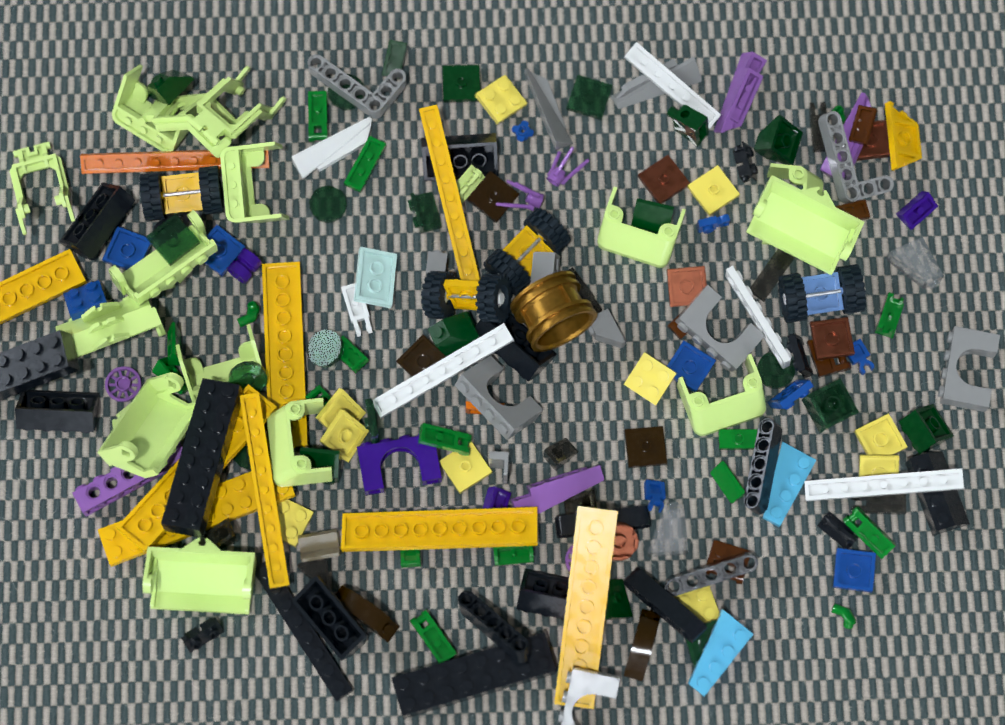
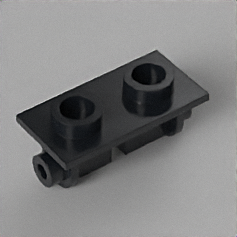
(748, 169)
(837, 530)
(210, 630)

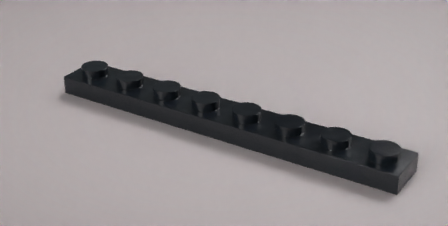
(306, 637)

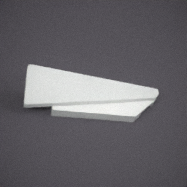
(332, 148)

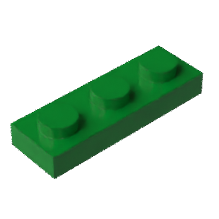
(365, 164)

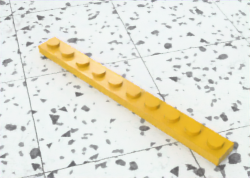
(449, 193)
(264, 490)

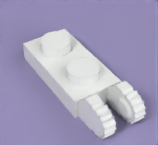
(356, 310)

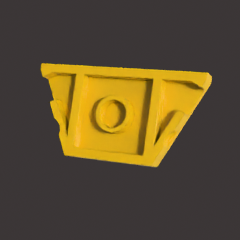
(902, 137)

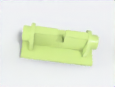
(468, 182)

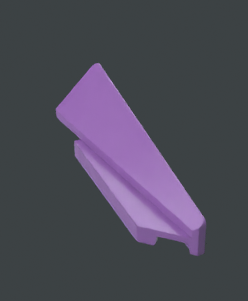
(741, 92)
(855, 148)
(558, 488)

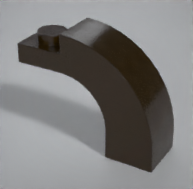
(367, 613)
(642, 645)

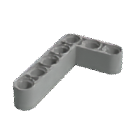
(356, 88)
(846, 164)

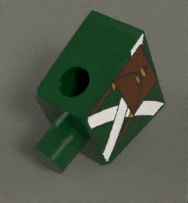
(689, 123)

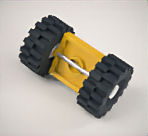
(181, 193)
(540, 234)
(445, 293)

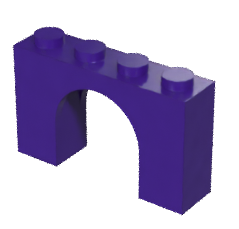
(373, 455)

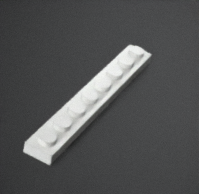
(442, 370)
(884, 485)

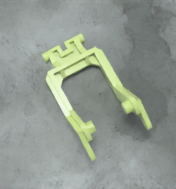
(164, 119)
(215, 124)
(32, 162)

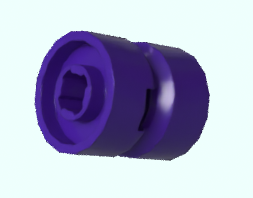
(242, 268)

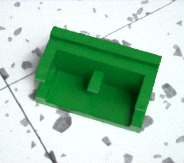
(889, 316)
(513, 555)

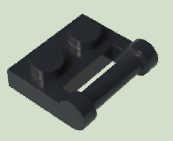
(800, 363)

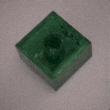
(830, 405)

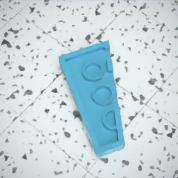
(789, 476)
(722, 647)

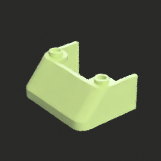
(133, 103)
(796, 175)
(238, 183)
(635, 242)
(195, 372)
(727, 412)
(287, 468)

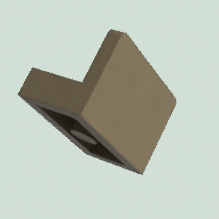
(319, 545)

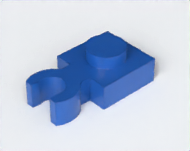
(709, 224)
(860, 356)
(655, 493)

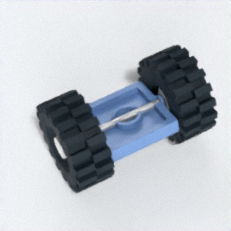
(822, 293)

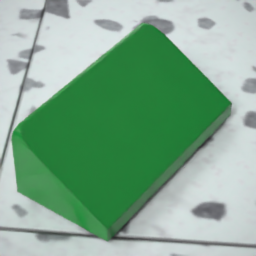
(173, 339)
(727, 482)

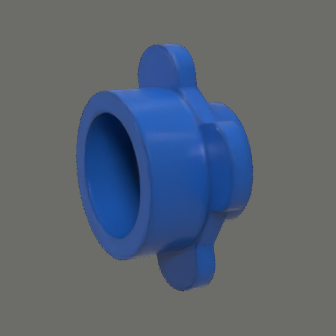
(525, 135)

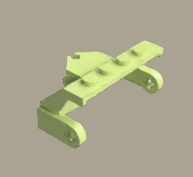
(804, 224)
(155, 275)
(111, 324)
(149, 427)
(199, 578)

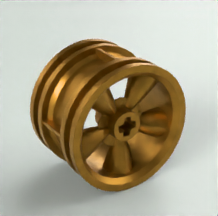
(553, 311)

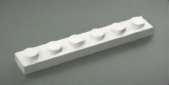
(669, 82)
(762, 323)

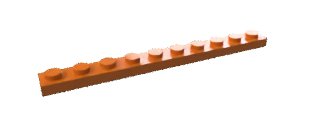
(152, 161)

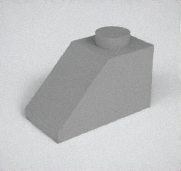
(606, 330)

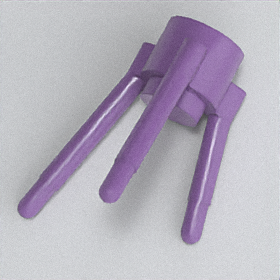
(556, 174)
(533, 198)

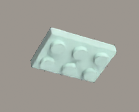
(375, 277)

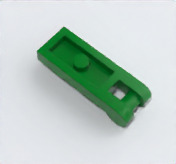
(317, 115)
(444, 439)
(869, 532)
(433, 637)

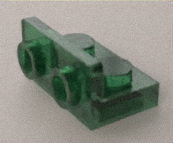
(425, 212)

